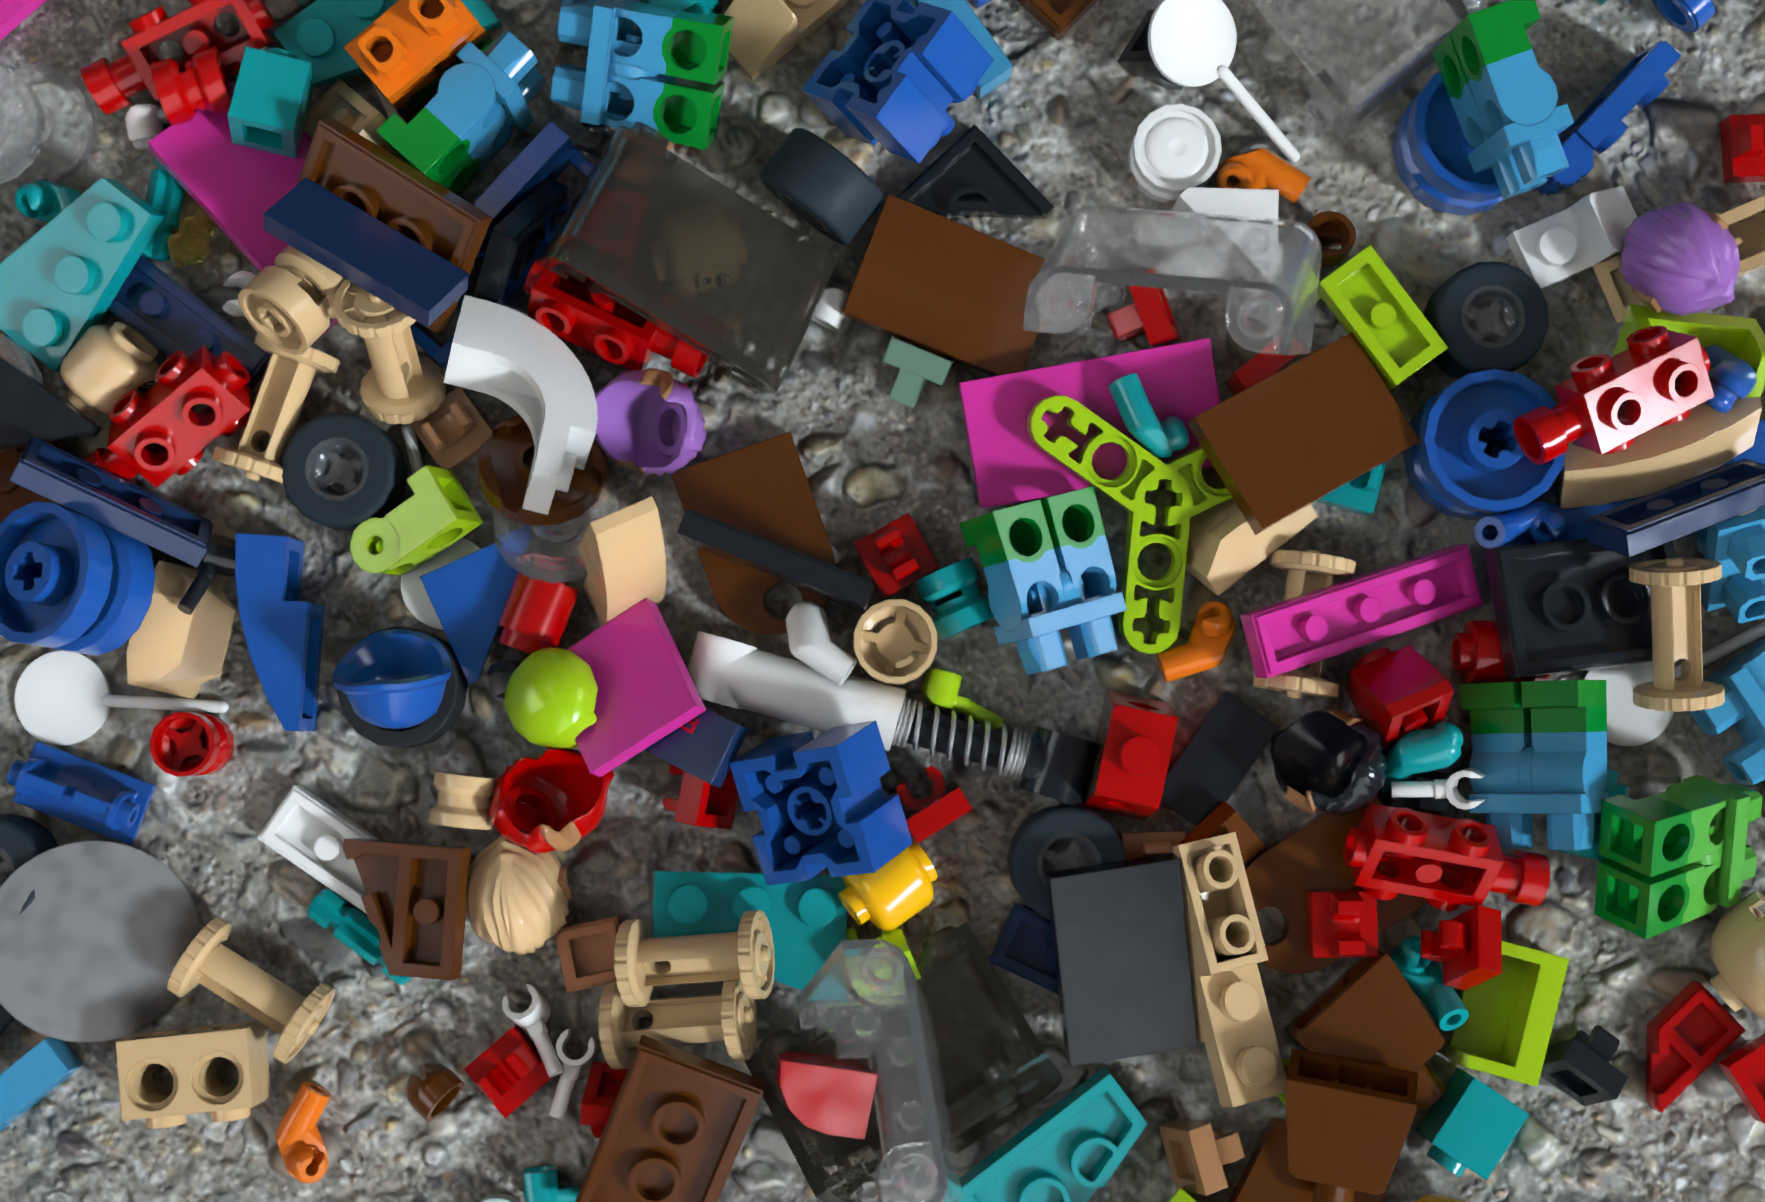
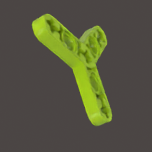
(1128, 490)

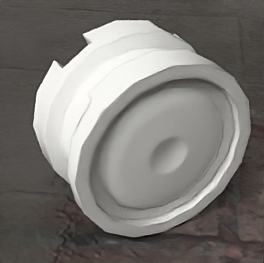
(1174, 151)

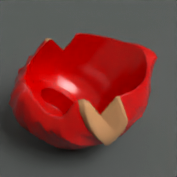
(549, 800)

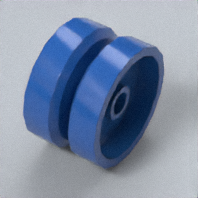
(1434, 156)
(1450, 460)
(71, 581)

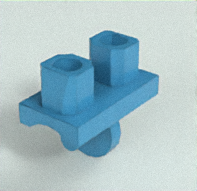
(1741, 550)

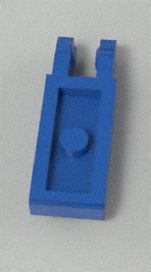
(1602, 121)

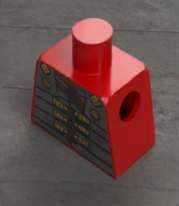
(1130, 755)

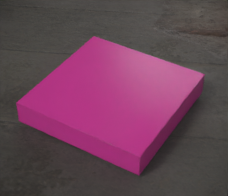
(640, 687)

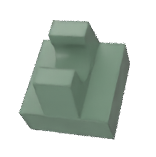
(915, 368)

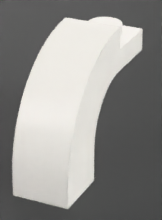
(539, 378)

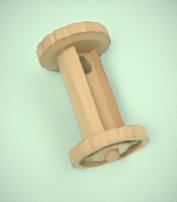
(400, 382)
(275, 410)
(1305, 574)
(1677, 634)
(697, 958)
(250, 989)
(678, 1021)

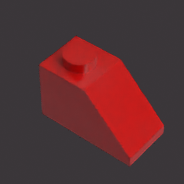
(1398, 693)

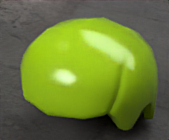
(551, 698)

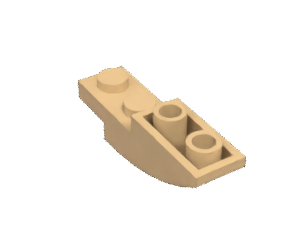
(1224, 972)

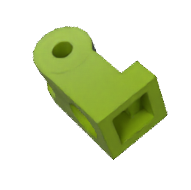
(418, 527)

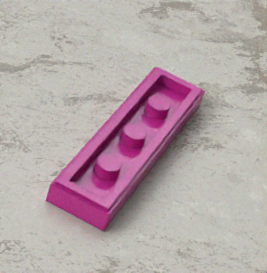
(1360, 610)

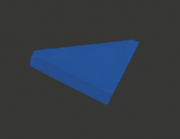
(470, 603)

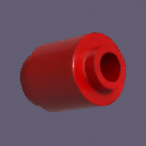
(536, 613)
(1480, 655)

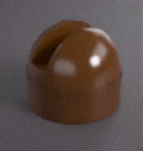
(1332, 231)
(435, 1092)

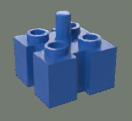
(899, 76)
(821, 803)

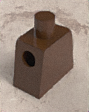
(1374, 1020)
(1346, 1123)

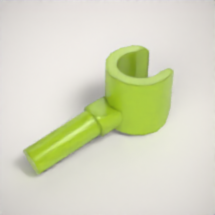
(942, 690)

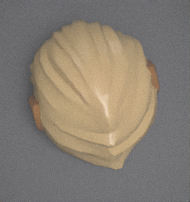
(517, 896)

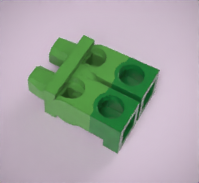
(1674, 854)

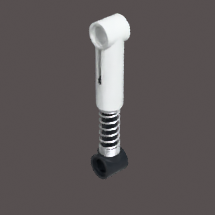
(796, 693)

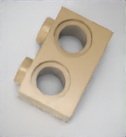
(192, 1060)

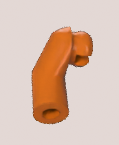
(1262, 170)
(1205, 646)
(300, 1137)

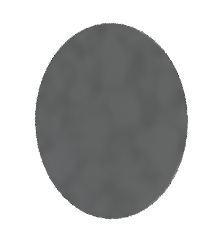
(94, 941)

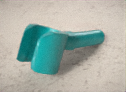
(542, 1185)

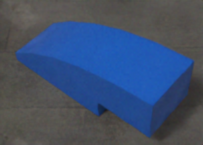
(278, 627)

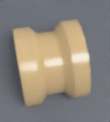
(462, 800)

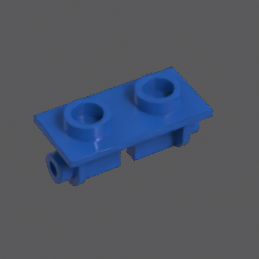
(81, 792)

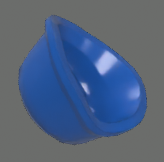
(394, 677)

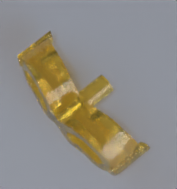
(193, 240)

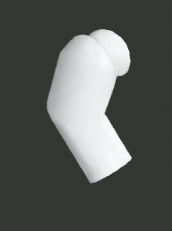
(812, 645)

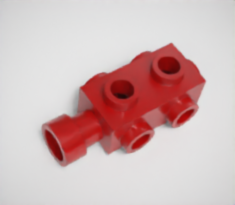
(193, 29)
(603, 324)
(1655, 377)
(168, 417)
(1439, 860)

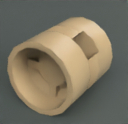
(291, 301)
(895, 641)

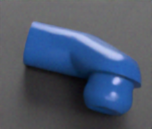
(1729, 378)
(1518, 525)

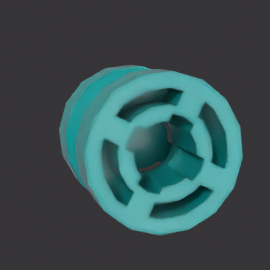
(959, 613)

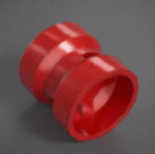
(192, 86)
(179, 739)

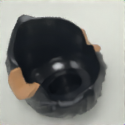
(1328, 762)

